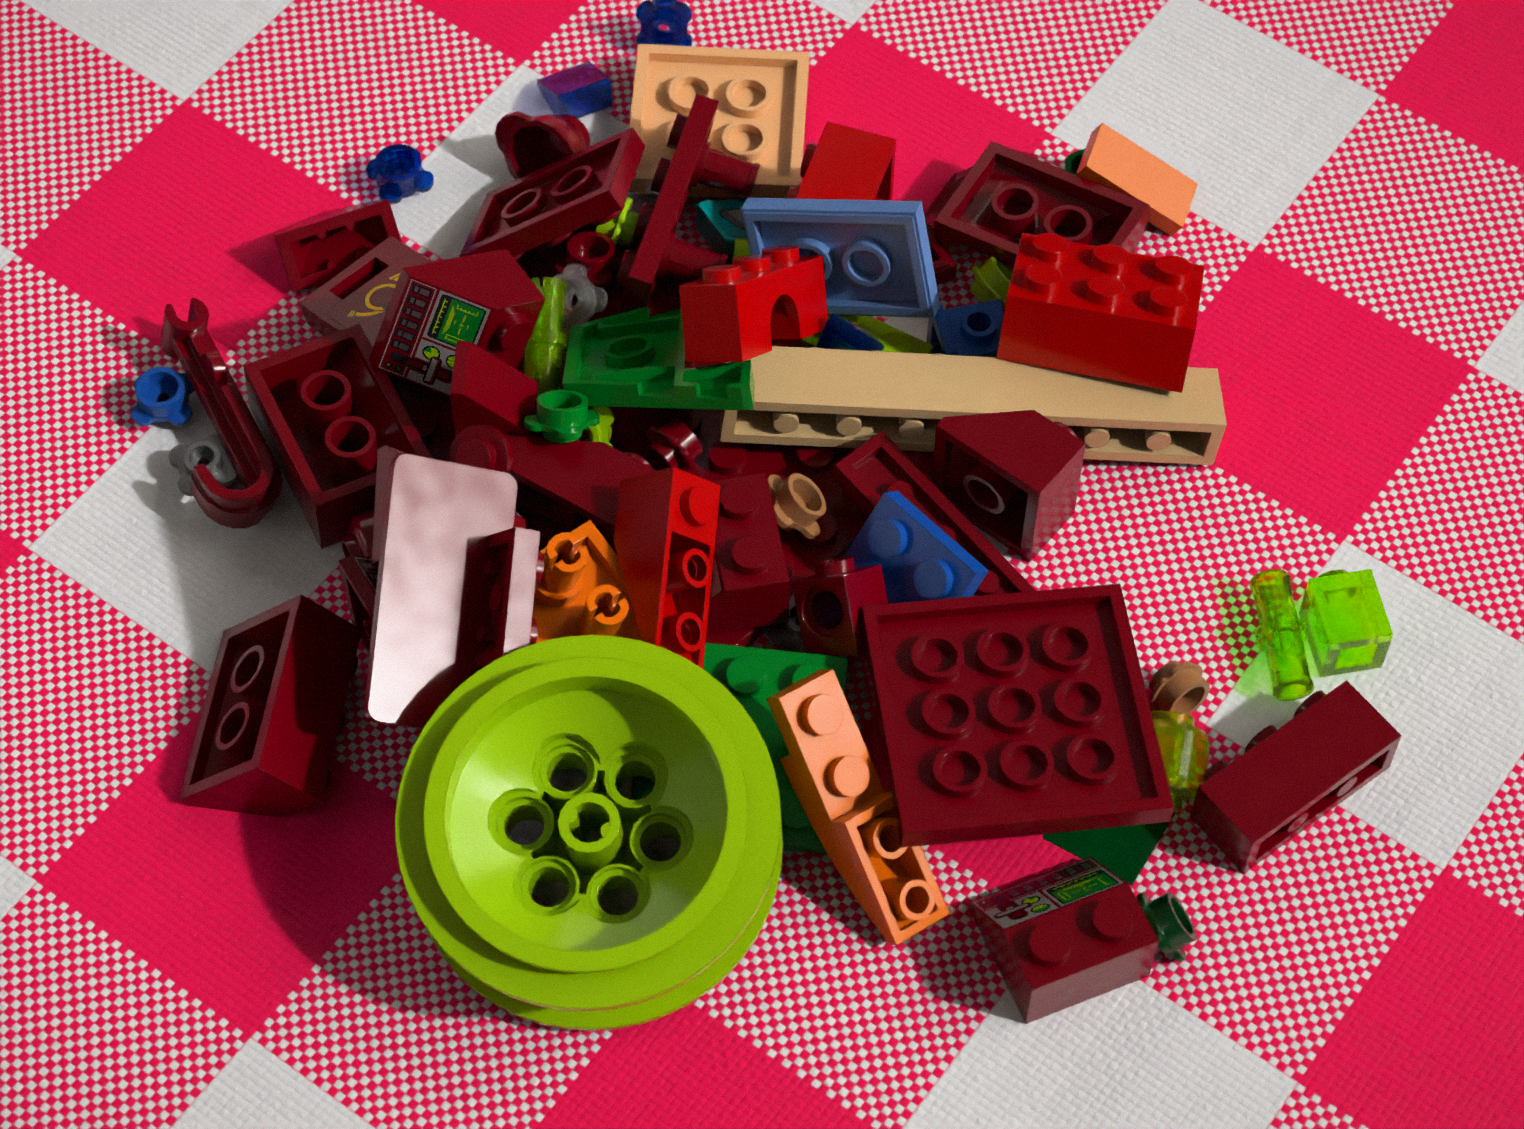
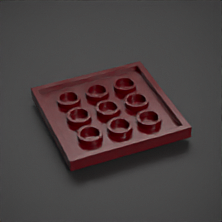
(1014, 715)

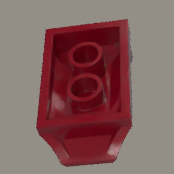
(1019, 194)

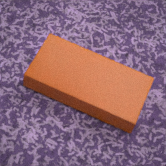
(1135, 172)

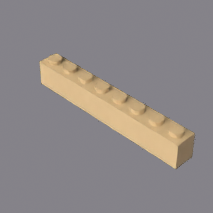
(854, 394)

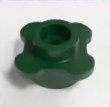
(1169, 923)

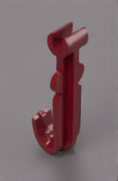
(230, 418)

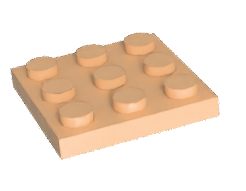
(756, 116)

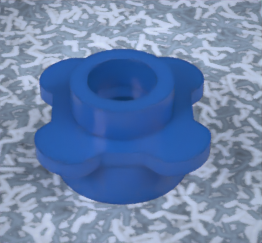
(158, 385)

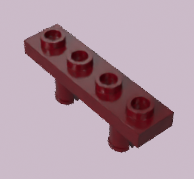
(691, 164)

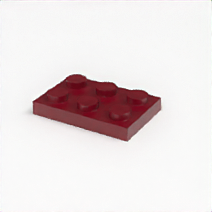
(558, 198)

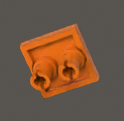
(582, 589)

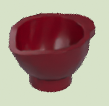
(538, 140)

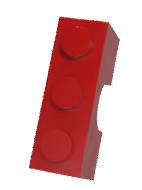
(749, 303)

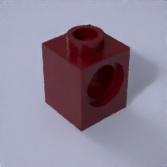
(832, 605)

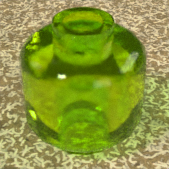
(1183, 754)

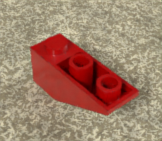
(668, 555)

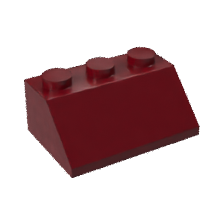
(324, 423)
(273, 711)

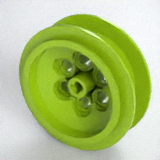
(616, 715)

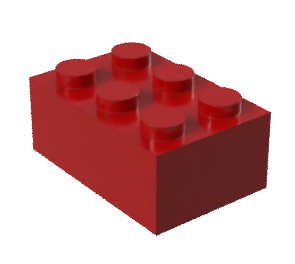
(1101, 311)

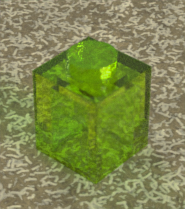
(1345, 622)

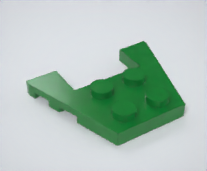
(643, 364)

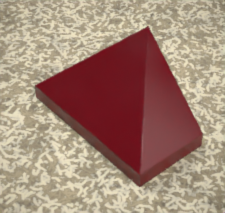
(333, 241)

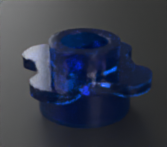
(668, 13)
(399, 173)

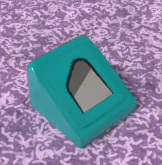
(720, 224)

